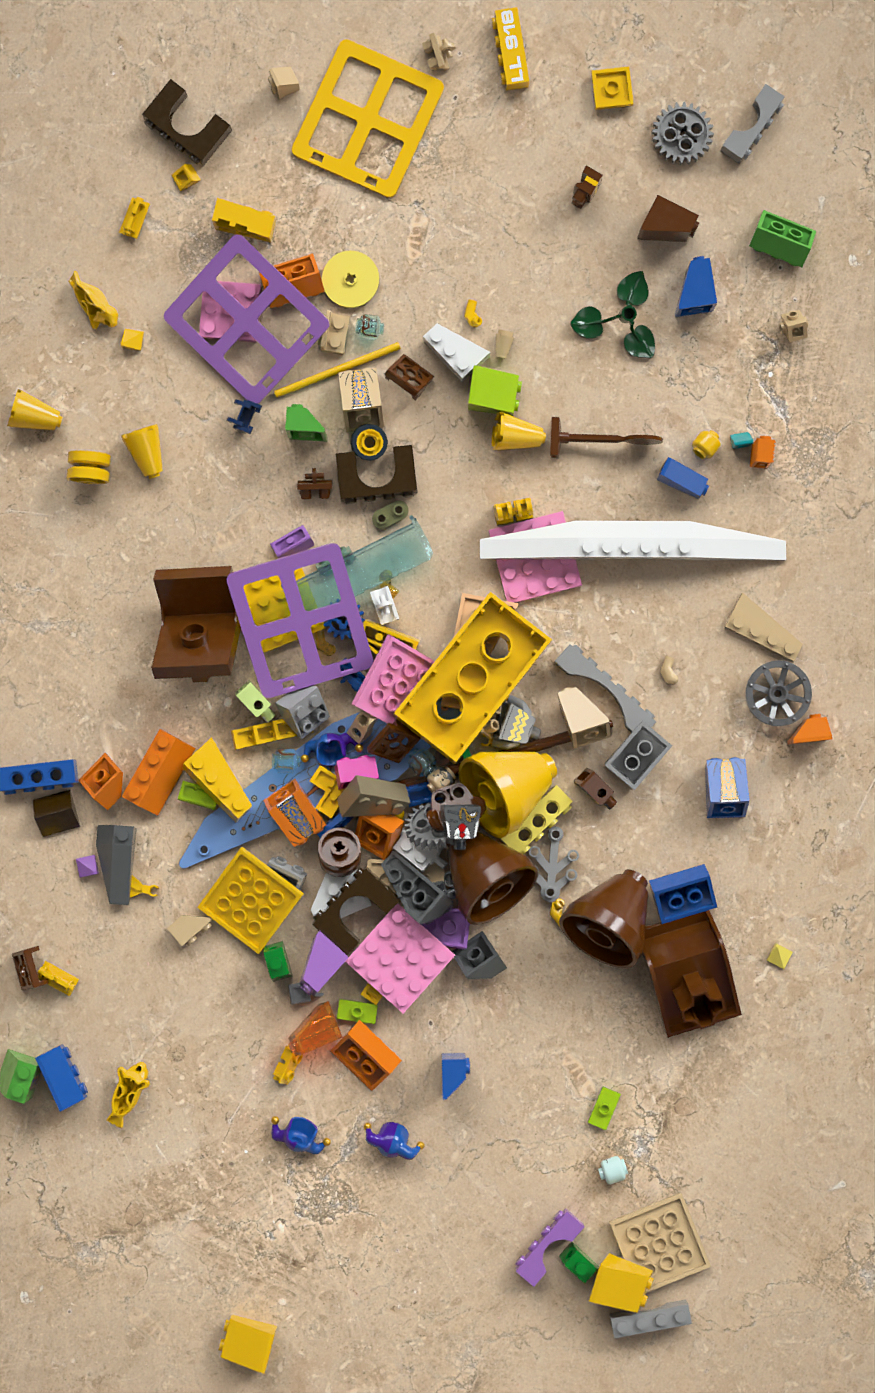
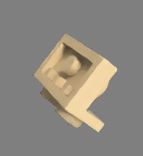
(335, 336)

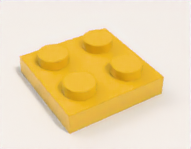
(612, 88)

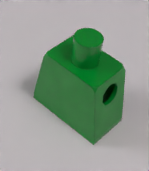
(277, 961)
(578, 1263)

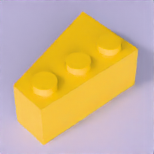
(243, 220)
(377, 634)

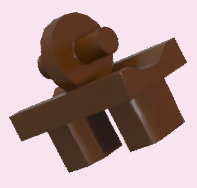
(306, 486)

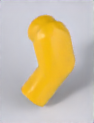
(556, 909)

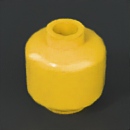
(706, 444)

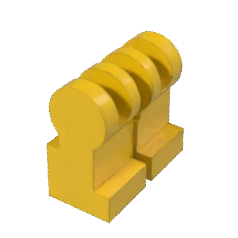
(522, 511)

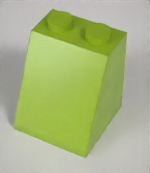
(493, 391)

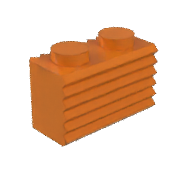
(762, 452)

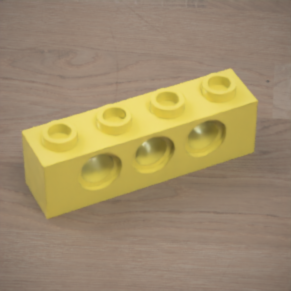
(563, 805)

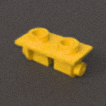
(134, 217)
(57, 978)
(285, 1072)

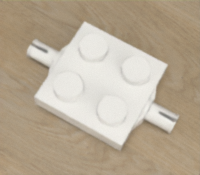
(416, 856)

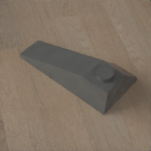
(116, 856)
(417, 893)

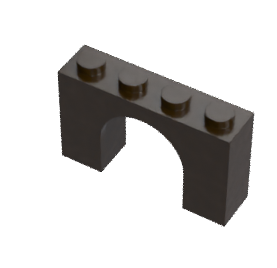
(198, 146)
(354, 489)
(366, 885)

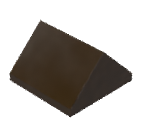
(55, 813)

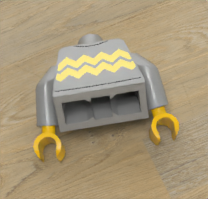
(515, 725)

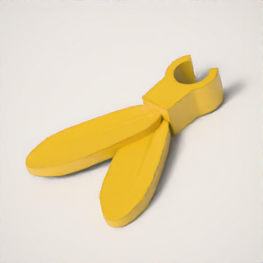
(138, 888)

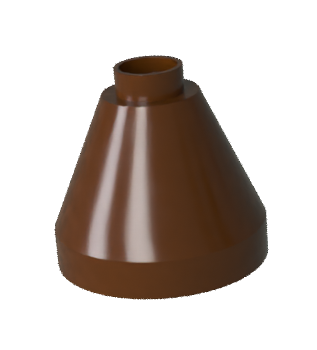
(489, 878)
(610, 920)

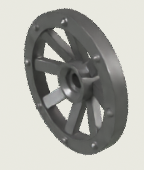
(803, 679)

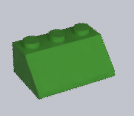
(782, 239)
(303, 425)

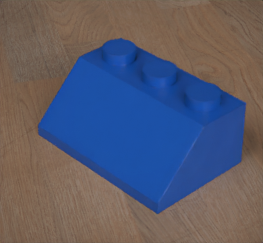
(683, 893)
(454, 1072)
(62, 1077)

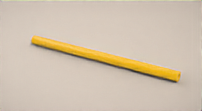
(340, 368)

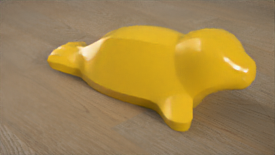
(93, 303)
(128, 1091)

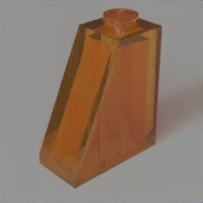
(315, 1031)

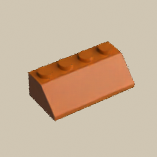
(158, 772)

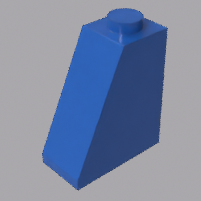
(683, 478)

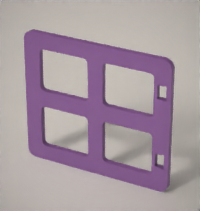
(245, 318)
(299, 619)

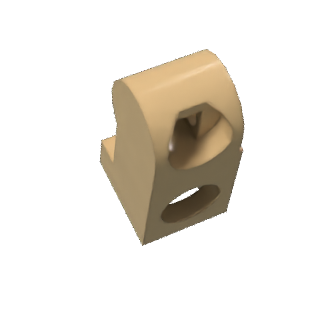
(364, 723)

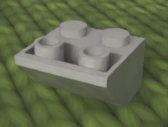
(303, 710)

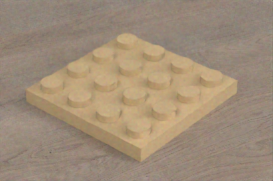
(661, 1240)

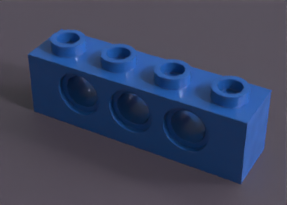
(68, 776)

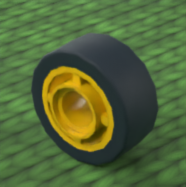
(376, 450)

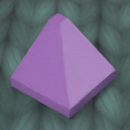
(87, 866)

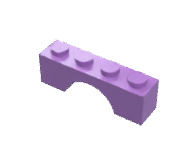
(563, 1228)

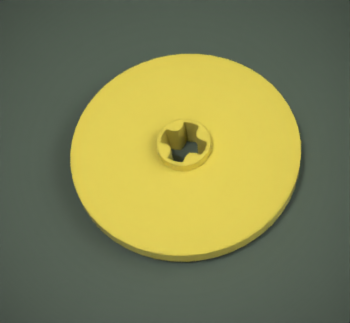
(356, 265)

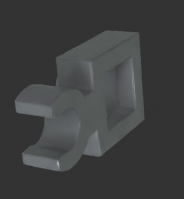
(298, 996)

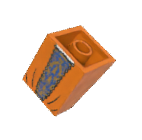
(294, 813)

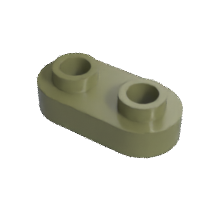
(390, 515)

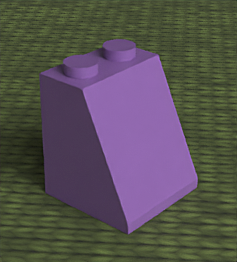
(321, 964)

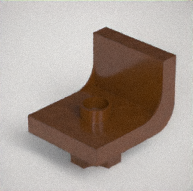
(197, 624)
(690, 973)

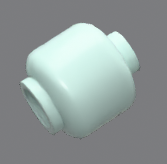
(613, 1170)

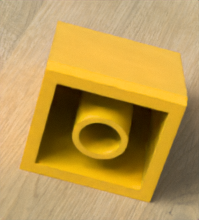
(621, 1284)
(247, 1342)

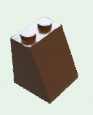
(668, 222)

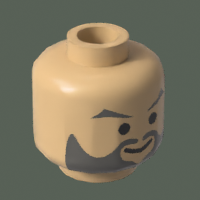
(440, 778)

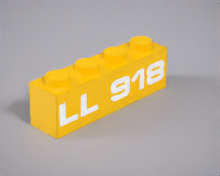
(511, 48)

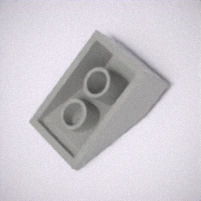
(638, 755)

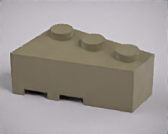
(373, 797)

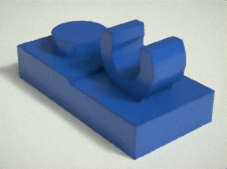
(354, 679)

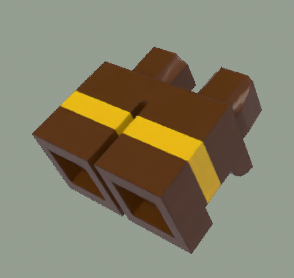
(586, 190)

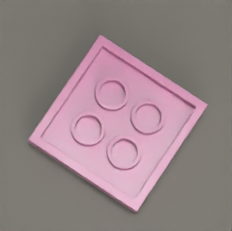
(216, 320)

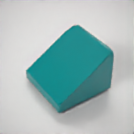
(741, 440)

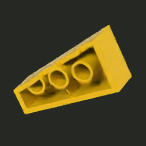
(215, 777)

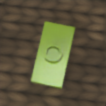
(195, 795)
(357, 1011)
(604, 1108)

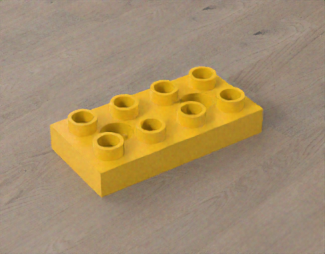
(472, 677)

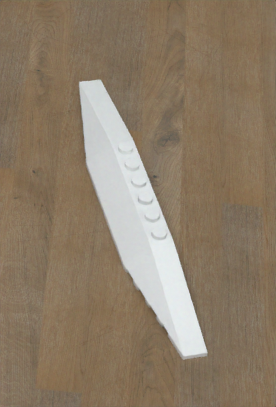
(632, 541)

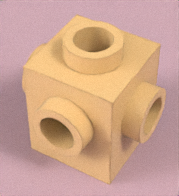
(794, 325)

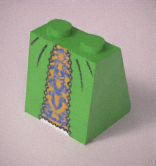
(19, 1076)

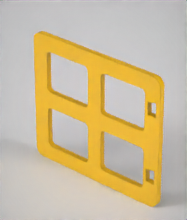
(368, 117)

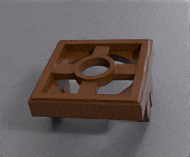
(405, 364)
(381, 745)
(26, 969)

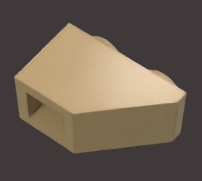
(283, 81)
(187, 927)

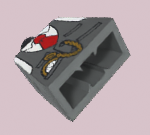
(460, 822)

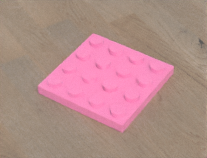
(535, 577)
(391, 679)
(400, 958)

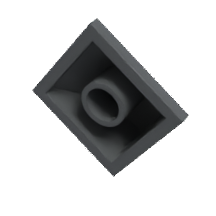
(479, 959)

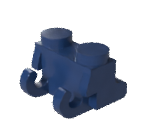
(245, 416)

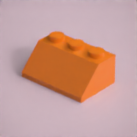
(301, 274)
(366, 1055)

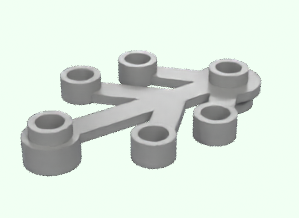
(553, 867)

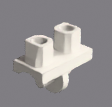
(384, 605)

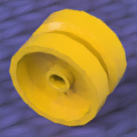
(88, 467)

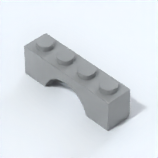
(739, 142)
(664, 1317)

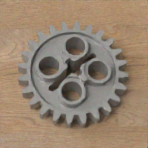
(673, 148)
(421, 832)

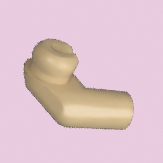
(667, 672)

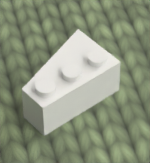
(455, 351)

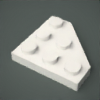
(330, 887)

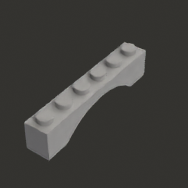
(575, 664)

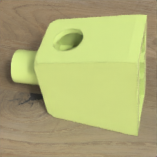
(248, 695)

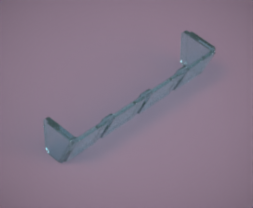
(368, 566)

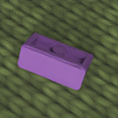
(292, 543)

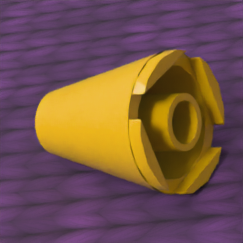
(33, 413)
(515, 433)
(145, 449)

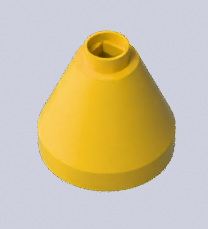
(509, 785)

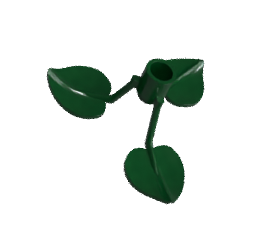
(632, 290)

